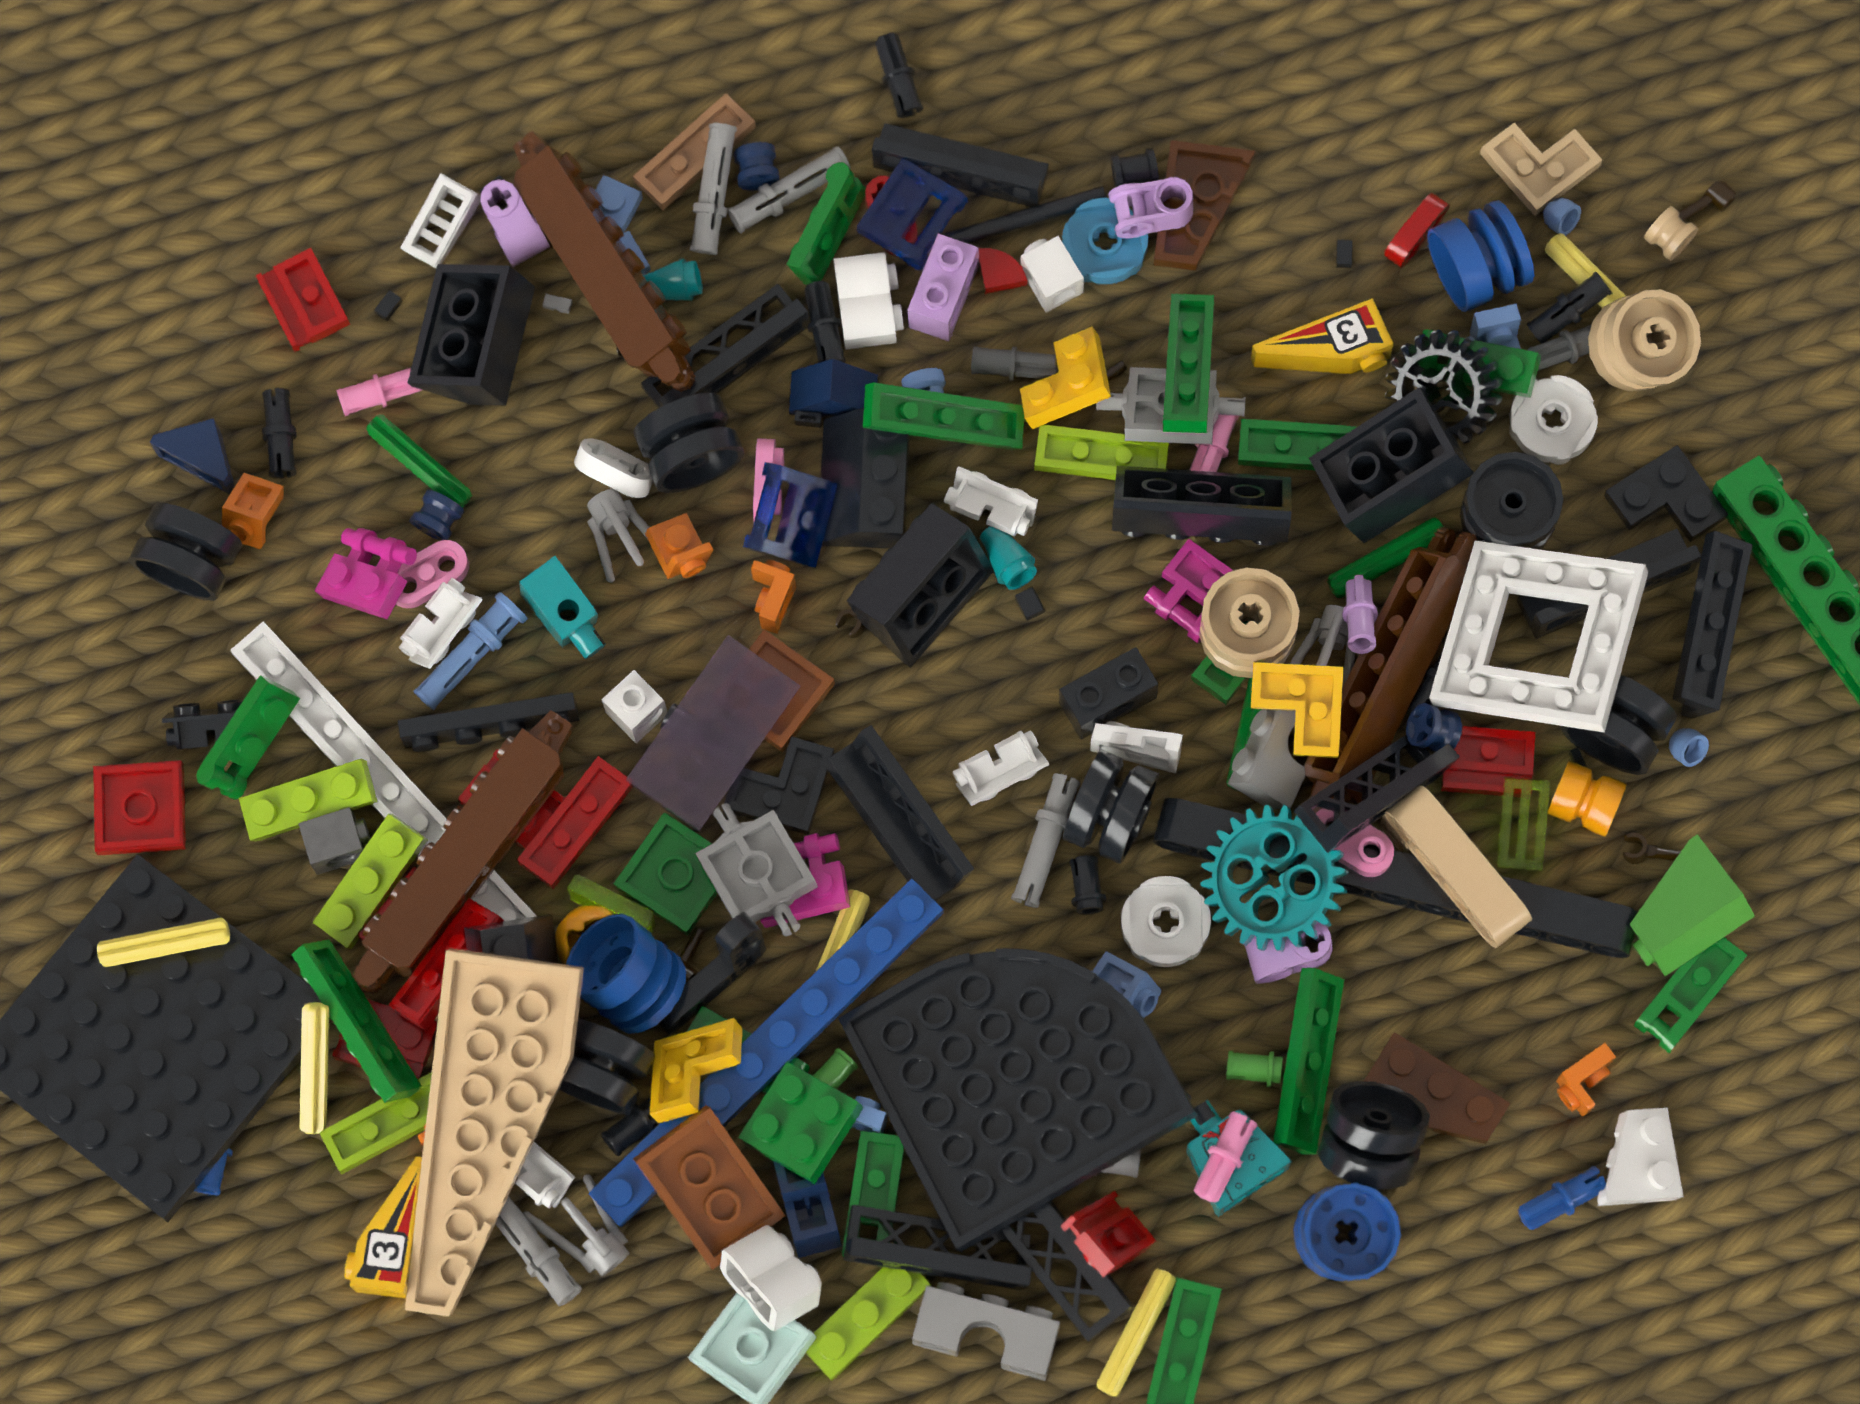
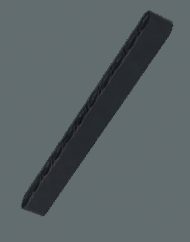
(1555, 914)

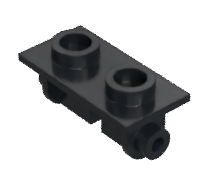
(191, 723)

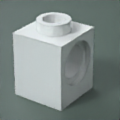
(1051, 273)
(634, 706)

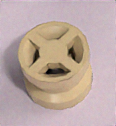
(1671, 233)

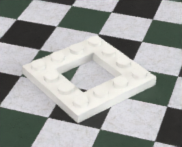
(1583, 699)

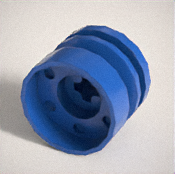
(1480, 255)
(627, 973)
(1373, 1232)

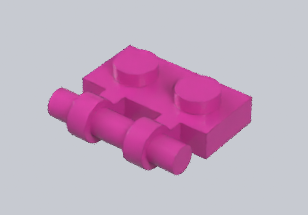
(1192, 574)
(365, 586)
(830, 878)

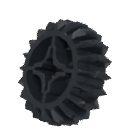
(1463, 357)

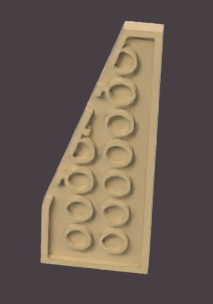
(494, 1074)

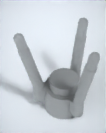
(612, 515)
(1332, 635)
(603, 1249)

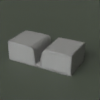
(554, 302)

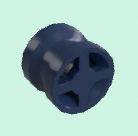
(756, 165)
(436, 515)
(1433, 727)

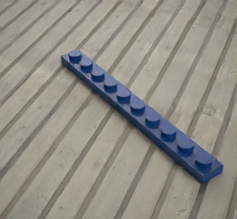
(785, 1033)

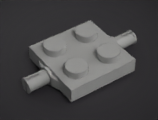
(1144, 407)
(756, 868)

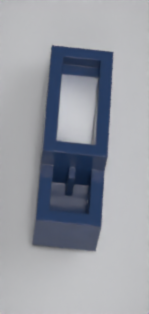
(808, 1212)

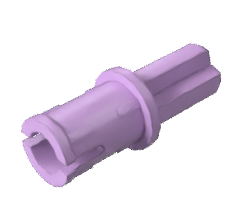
(1360, 615)

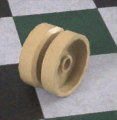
(1644, 340)
(1252, 597)

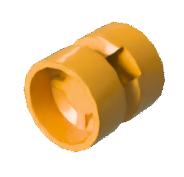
(1587, 798)

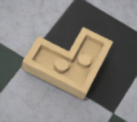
(1537, 175)

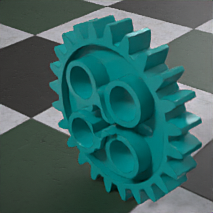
(1296, 912)

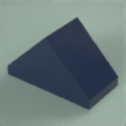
(829, 388)
(198, 451)

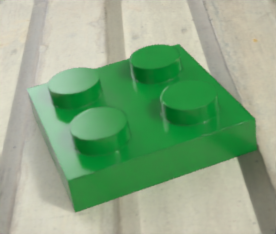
(668, 875)
(801, 1122)

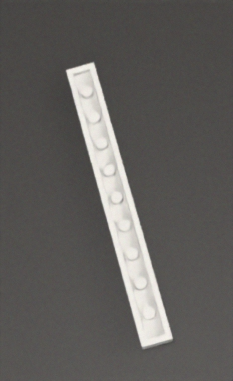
(346, 741)

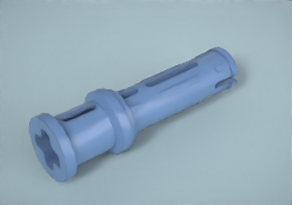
(483, 636)

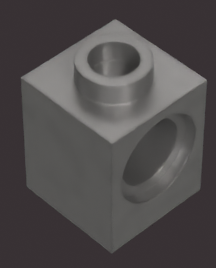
(334, 840)

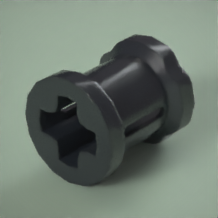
(1134, 168)

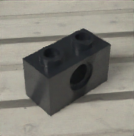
(1108, 692)

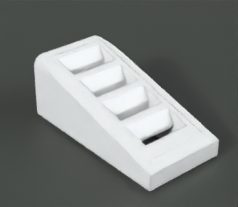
(427, 214)

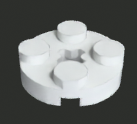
(1555, 443)
(1148, 941)

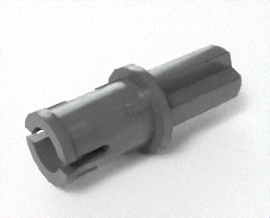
(1565, 348)
(1013, 363)

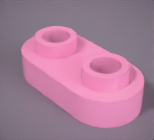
(766, 452)
(427, 571)
(1353, 849)

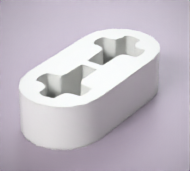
(614, 468)

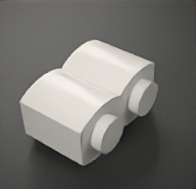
(866, 300)
(771, 1277)

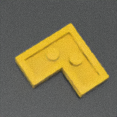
(1077, 385)
(1309, 691)
(683, 1060)

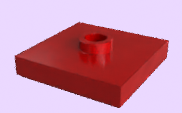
(139, 807)

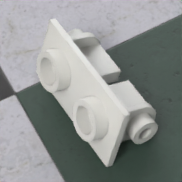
(1009, 507)
(429, 641)
(1018, 760)
(543, 1178)

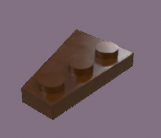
(1214, 181)
(1452, 1099)

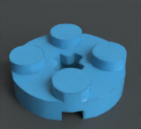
(1096, 264)

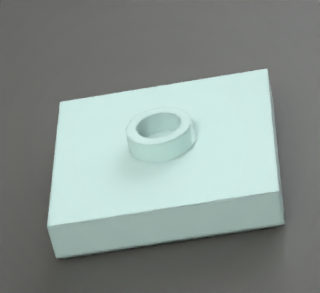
(749, 1354)

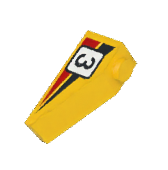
(1334, 344)
(385, 1246)

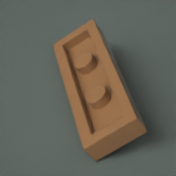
(683, 159)

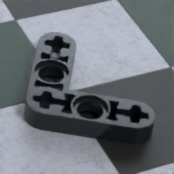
(739, 948)

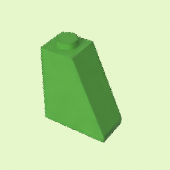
(1688, 909)

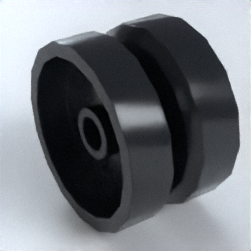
(688, 442)
(1516, 482)
(185, 551)
(1633, 727)
(1115, 808)
(600, 1067)
(1373, 1134)

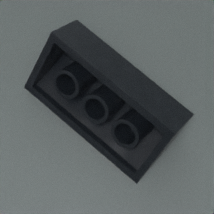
(1202, 505)

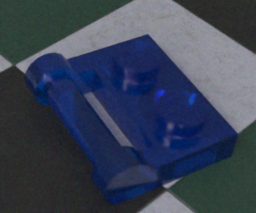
(899, 207)
(802, 518)

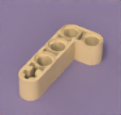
(1456, 865)

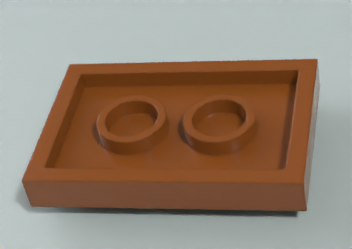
(708, 1185)

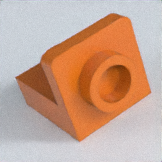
(251, 508)
(679, 547)
(773, 602)
(1588, 1070)

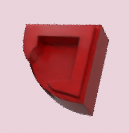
(1000, 271)

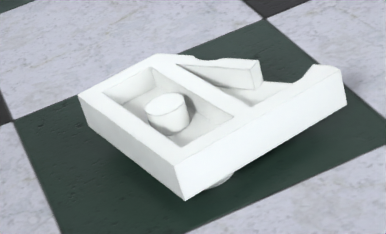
(1137, 745)
(1642, 1160)

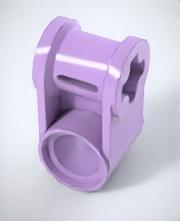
(1148, 206)
(514, 226)
(1276, 965)

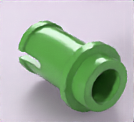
(1254, 1067)
(836, 1069)

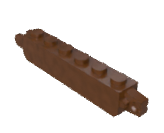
(601, 263)
(1390, 674)
(465, 853)

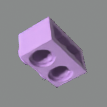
(943, 287)

